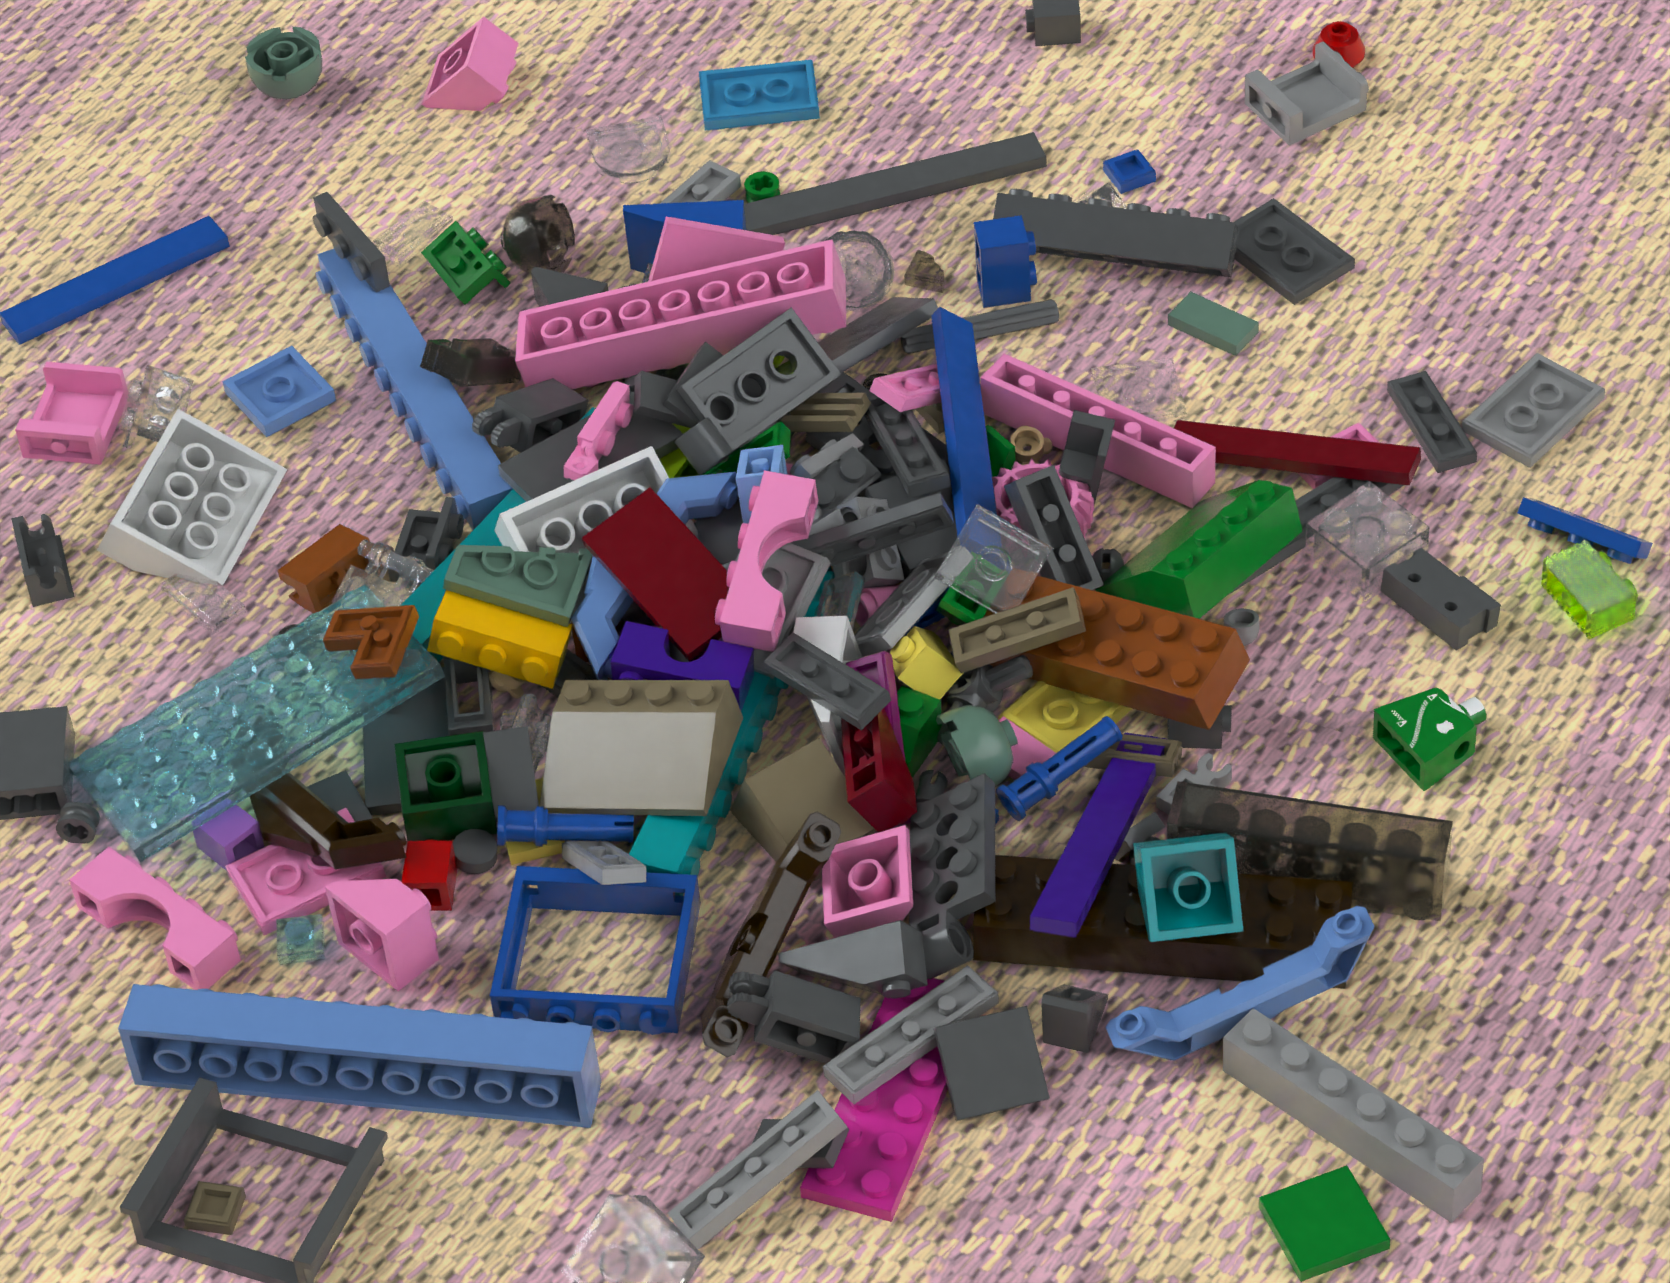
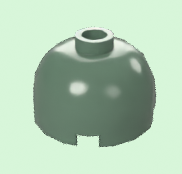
(285, 62)
(978, 742)

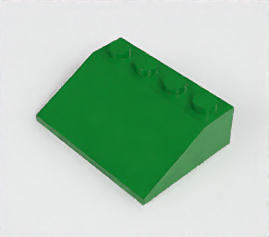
(1210, 550)

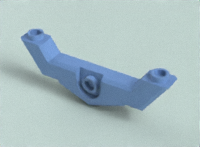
(604, 597)
(1282, 986)

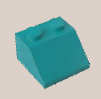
(1188, 886)

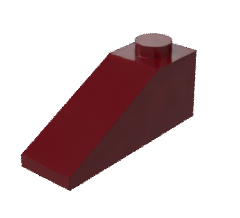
(877, 774)

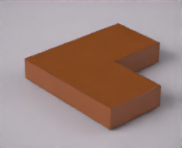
(376, 634)

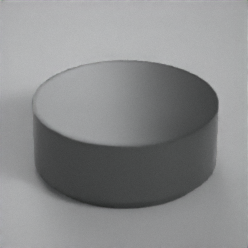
(475, 851)

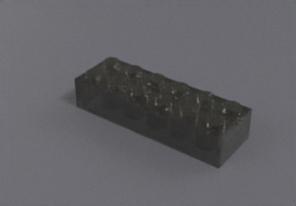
(1391, 857)

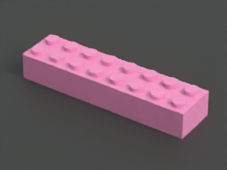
(672, 317)

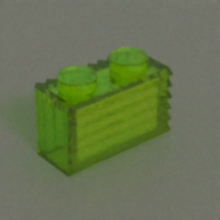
(1589, 589)

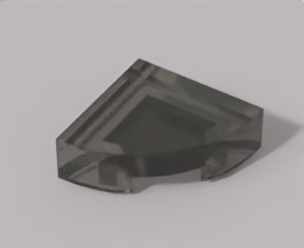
(925, 273)

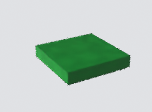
(1324, 1223)

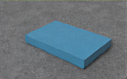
(759, 95)

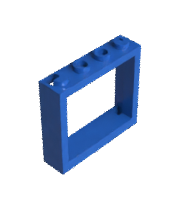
(577, 891)

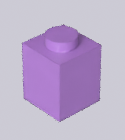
(229, 836)

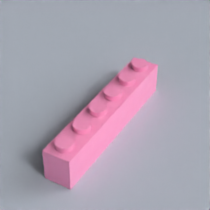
(1138, 447)

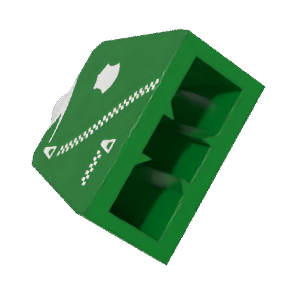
(1428, 733)

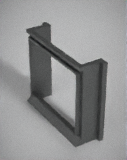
(182, 1149)

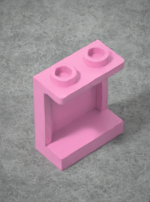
(74, 414)

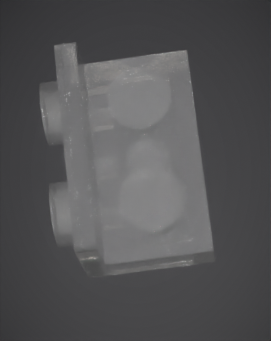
(154, 404)

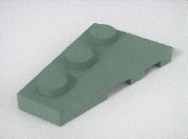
(528, 582)

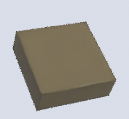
(214, 1208)

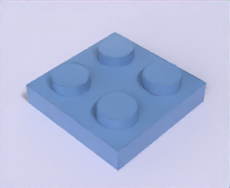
(279, 391)

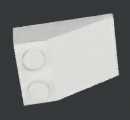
(837, 639)

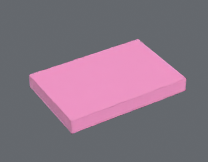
(697, 245)
(289, 883)

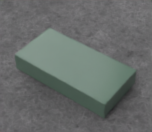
(1213, 323)

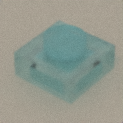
(300, 939)

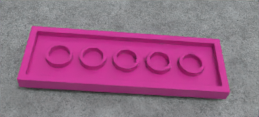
(883, 1133)

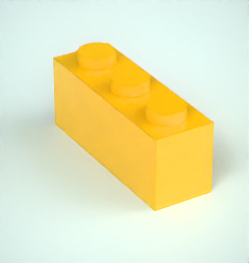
(499, 639)

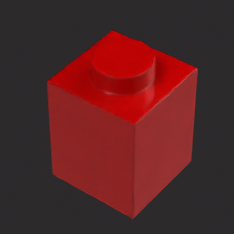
(432, 870)

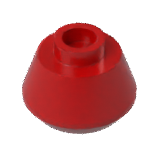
(1344, 40)

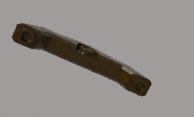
(304, 823)
(768, 925)

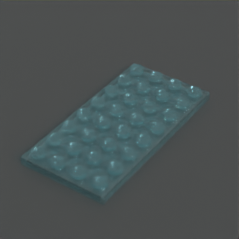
(241, 731)

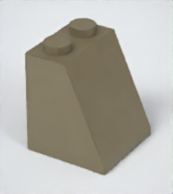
(786, 792)

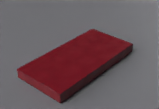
(663, 570)

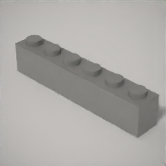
(1353, 1115)

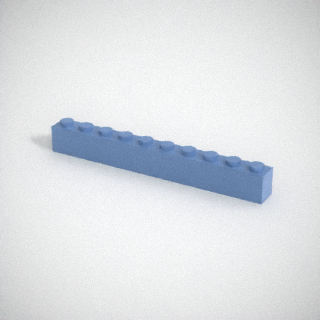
(426, 399)

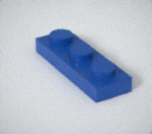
(1619, 544)

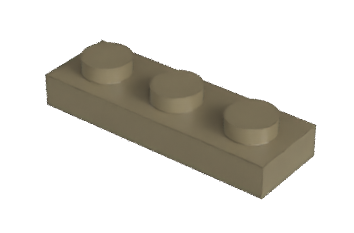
(1017, 630)

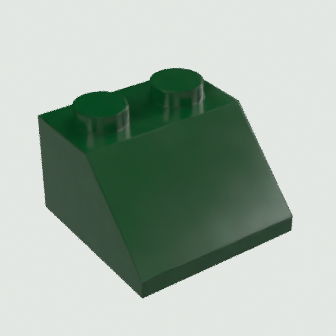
(444, 787)

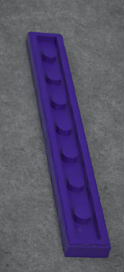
(1094, 843)

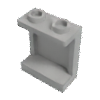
(1308, 97)

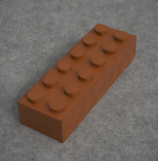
(1140, 657)

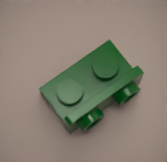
(463, 262)

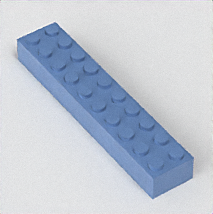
(362, 1055)

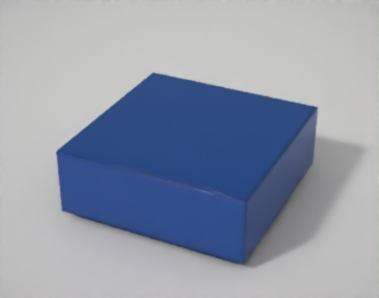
(1129, 171)

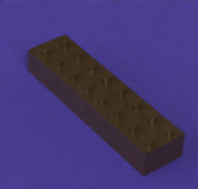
(1277, 919)

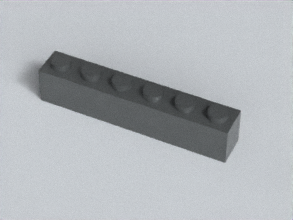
(1123, 234)

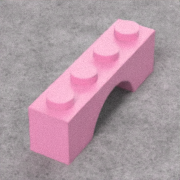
(780, 514)
(120, 891)

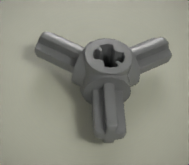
(986, 685)

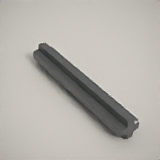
(989, 324)

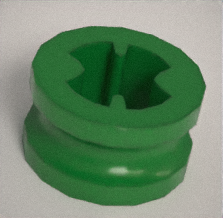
(761, 186)

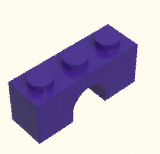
(645, 655)

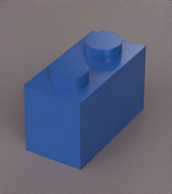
(1003, 261)

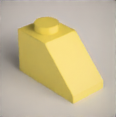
(924, 663)

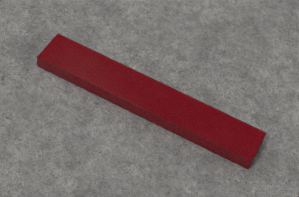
(1307, 453)

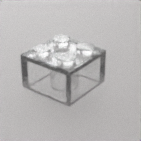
(1362, 538)

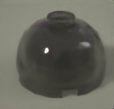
(535, 229)

